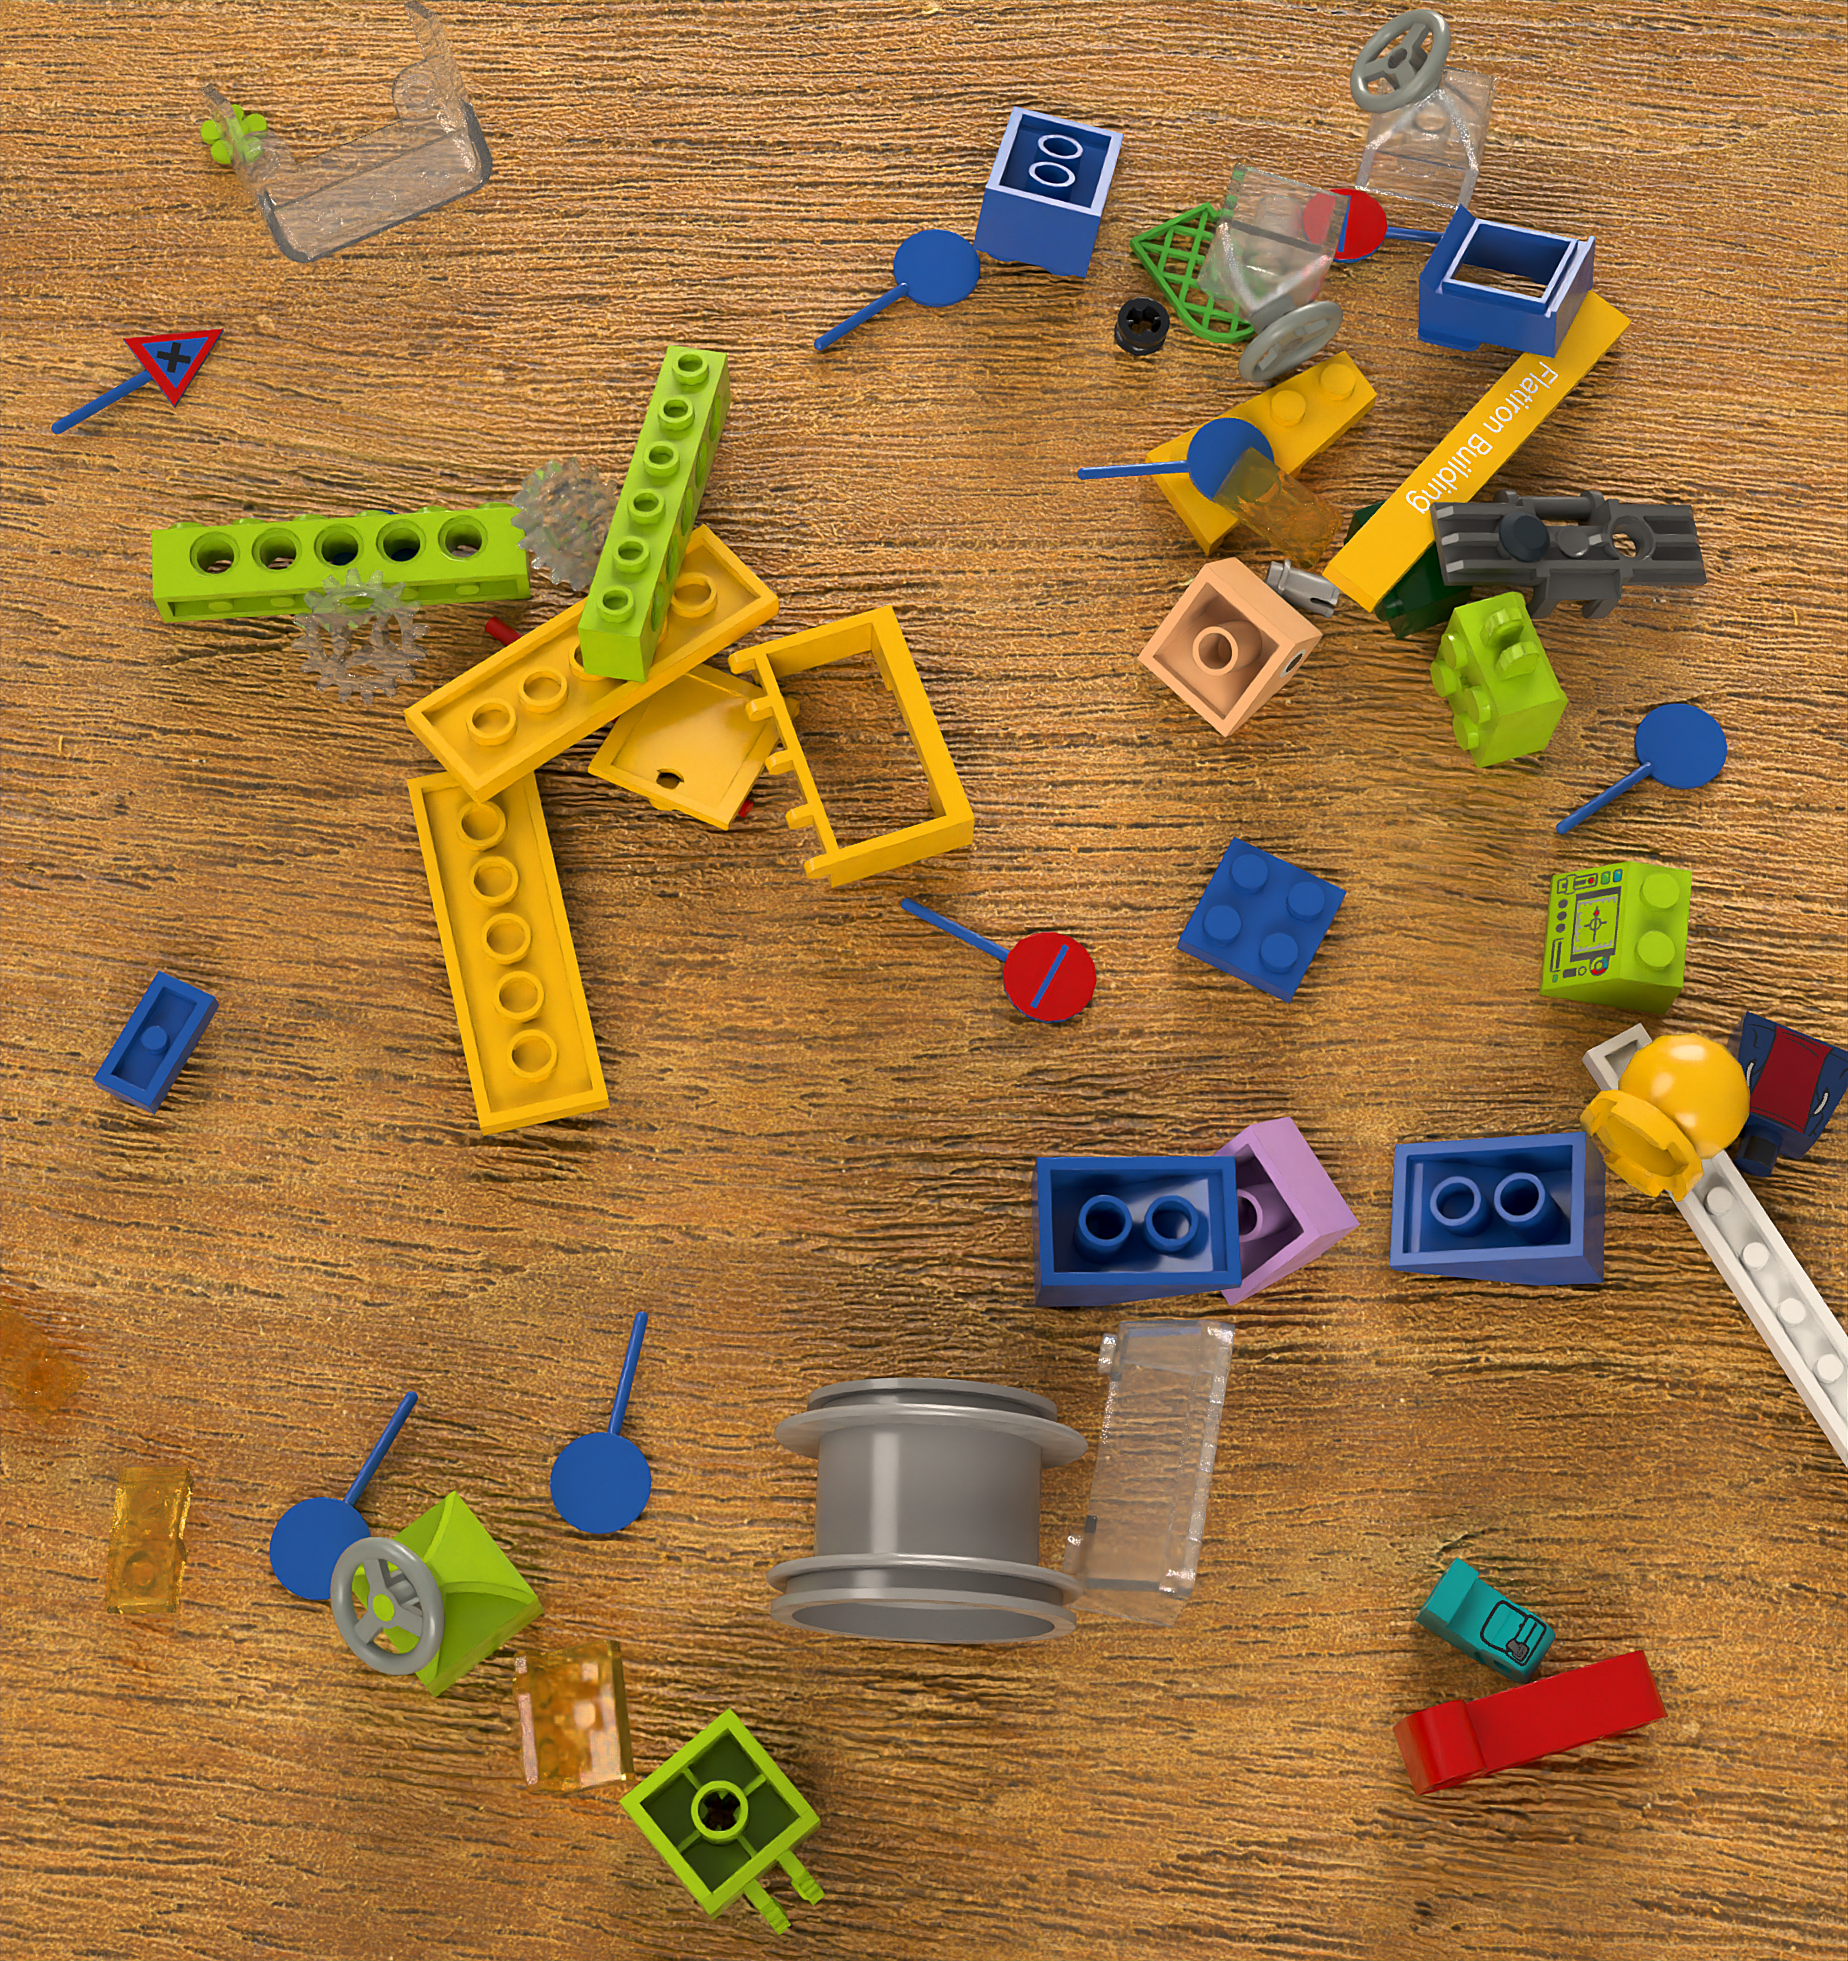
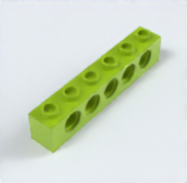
(655, 515)
(251, 589)

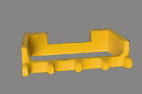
(881, 633)

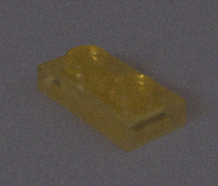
(1278, 508)

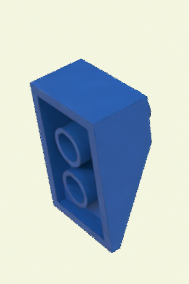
(1047, 192)
(1501, 1209)
(1133, 1228)

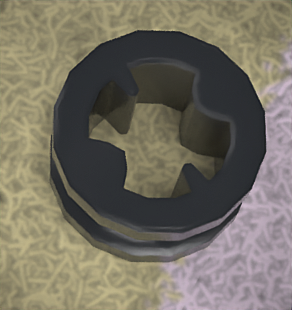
(1134, 312)

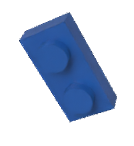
(156, 1042)

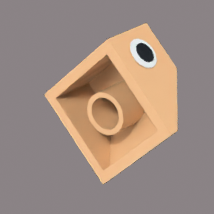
(1229, 644)

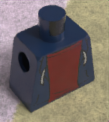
(1792, 1090)

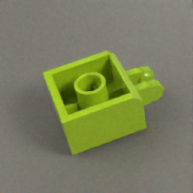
(1497, 680)
(769, 1825)

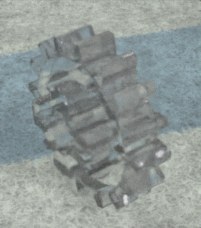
(568, 526)
(339, 616)

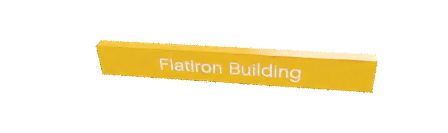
(1472, 455)

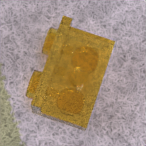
(573, 1718)

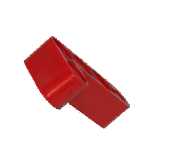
(1528, 1722)

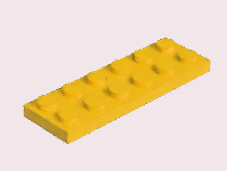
(540, 701)
(508, 953)

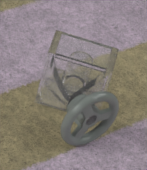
(1424, 116)
(1268, 264)

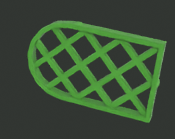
(1140, 244)

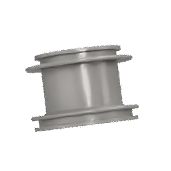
(927, 1514)

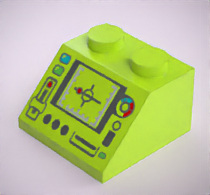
(1617, 936)

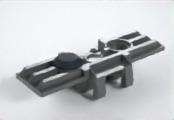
(1512, 547)

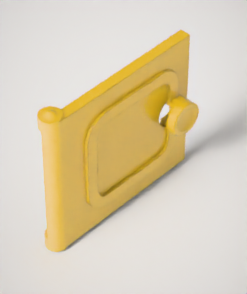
(699, 734)

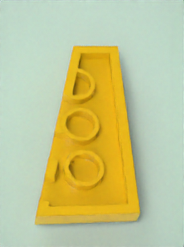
(1296, 419)

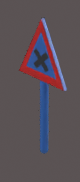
(167, 360)

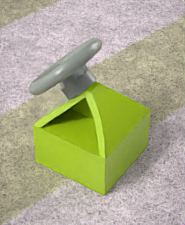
(435, 1593)

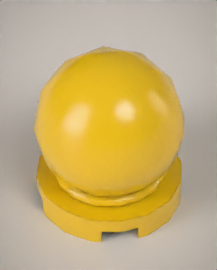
(1671, 1110)

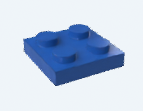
(1261, 920)

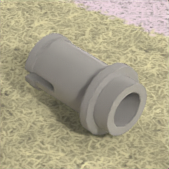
(1302, 588)

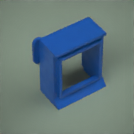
(1466, 313)

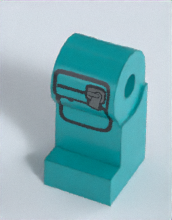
(1485, 1623)

